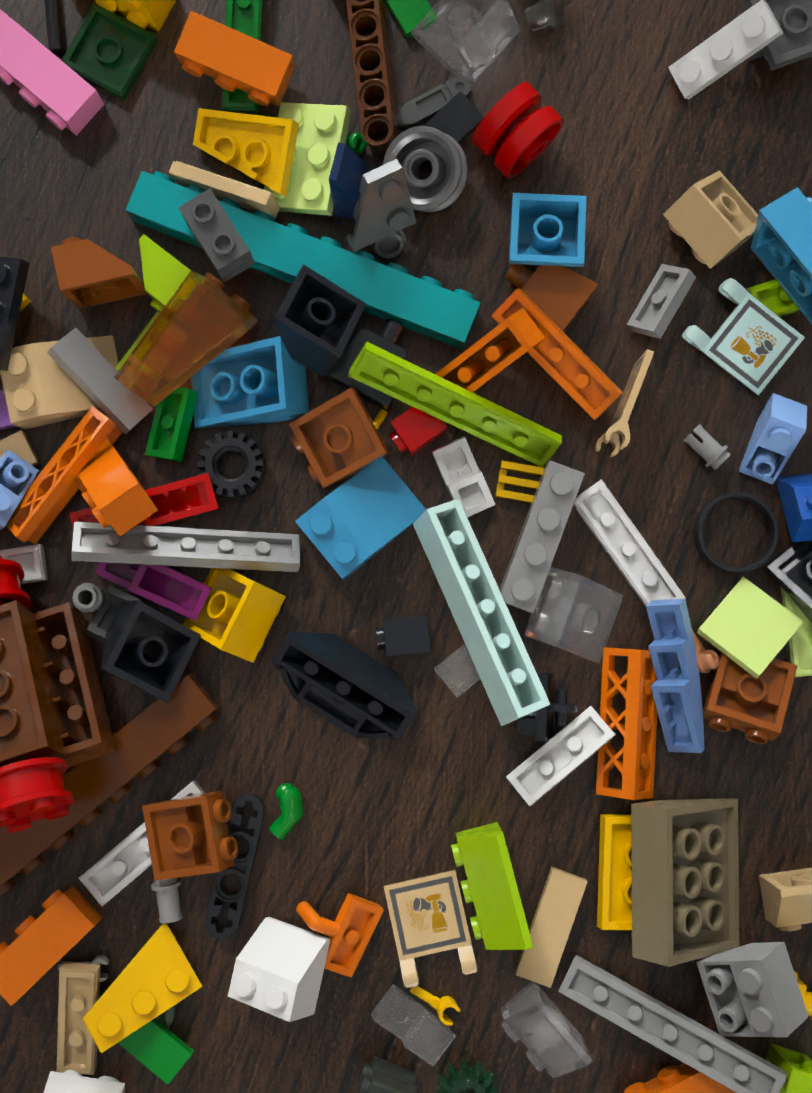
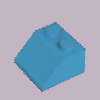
(547, 229)

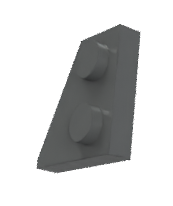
(382, 206)

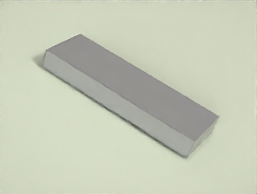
(96, 378)

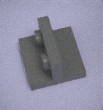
(796, 41)

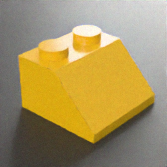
(236, 613)

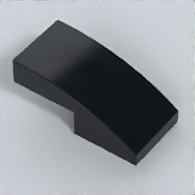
(456, 119)

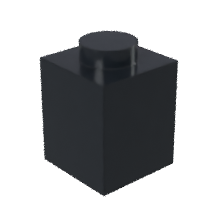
(404, 635)

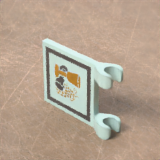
(750, 341)

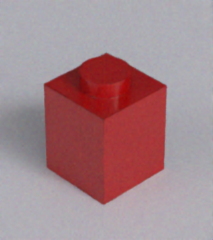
(415, 430)

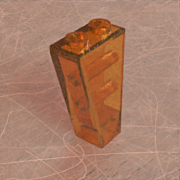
(185, 337)

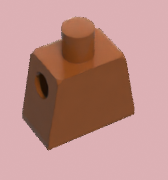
(554, 290)

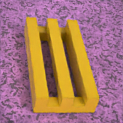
(503, 479)

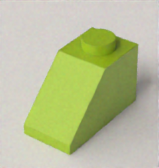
(160, 272)

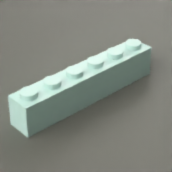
(480, 612)

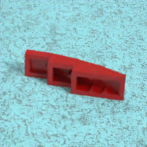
(173, 501)

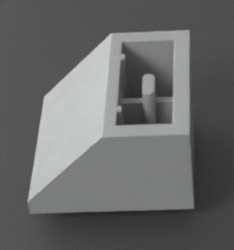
(753, 991)

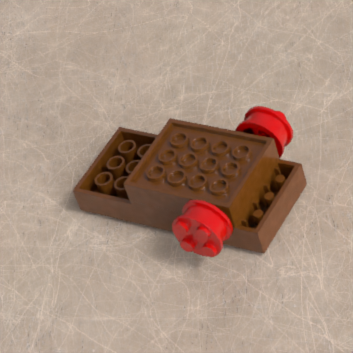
(47, 704)

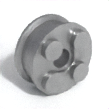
(448, 164)

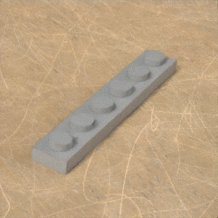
(187, 547)
(670, 1030)

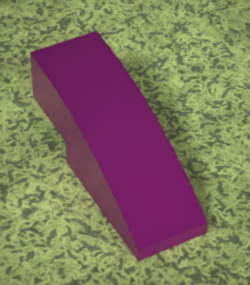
(159, 585)

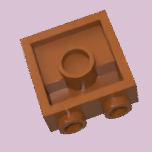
(337, 439)
(749, 703)
(189, 835)

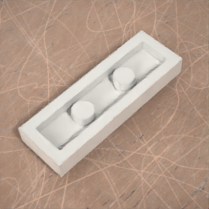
(725, 49)
(560, 756)

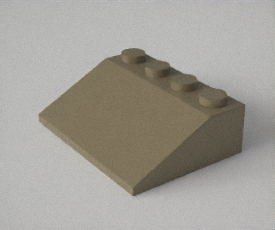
(684, 879)

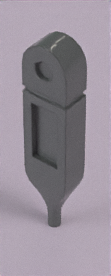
(428, 104)

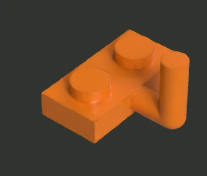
(348, 932)

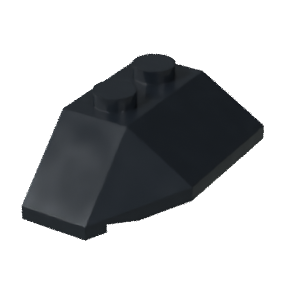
(345, 685)

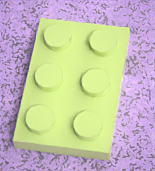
(314, 153)

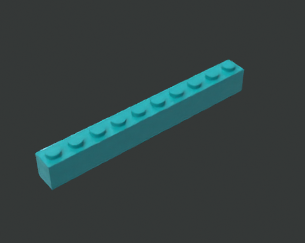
(282, 251)

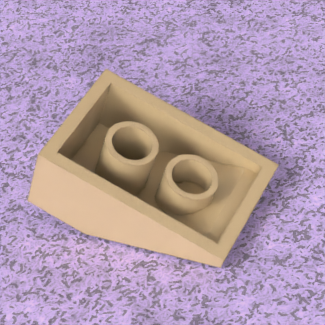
(41, 391)

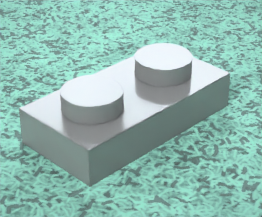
(661, 300)

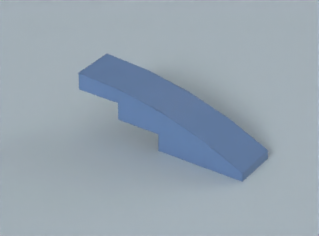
(677, 674)

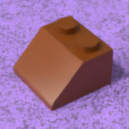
(92, 274)

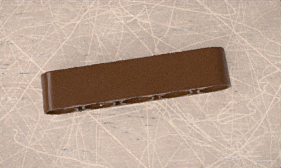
(376, 82)

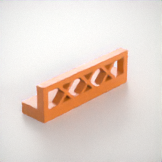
(563, 358)
(55, 483)
(639, 726)

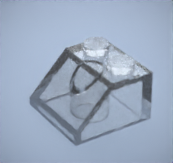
(467, 34)
(574, 614)
(545, 1032)

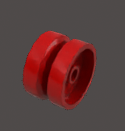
(517, 130)

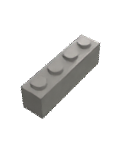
(540, 535)

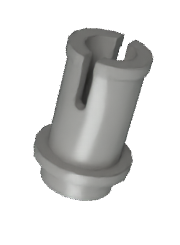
(709, 450)
(81, 597)
(168, 899)

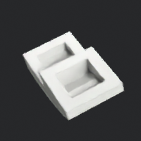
(463, 476)

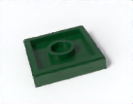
(109, 51)

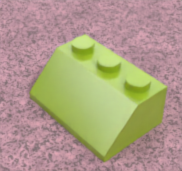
(491, 888)

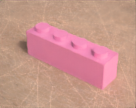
(45, 78)

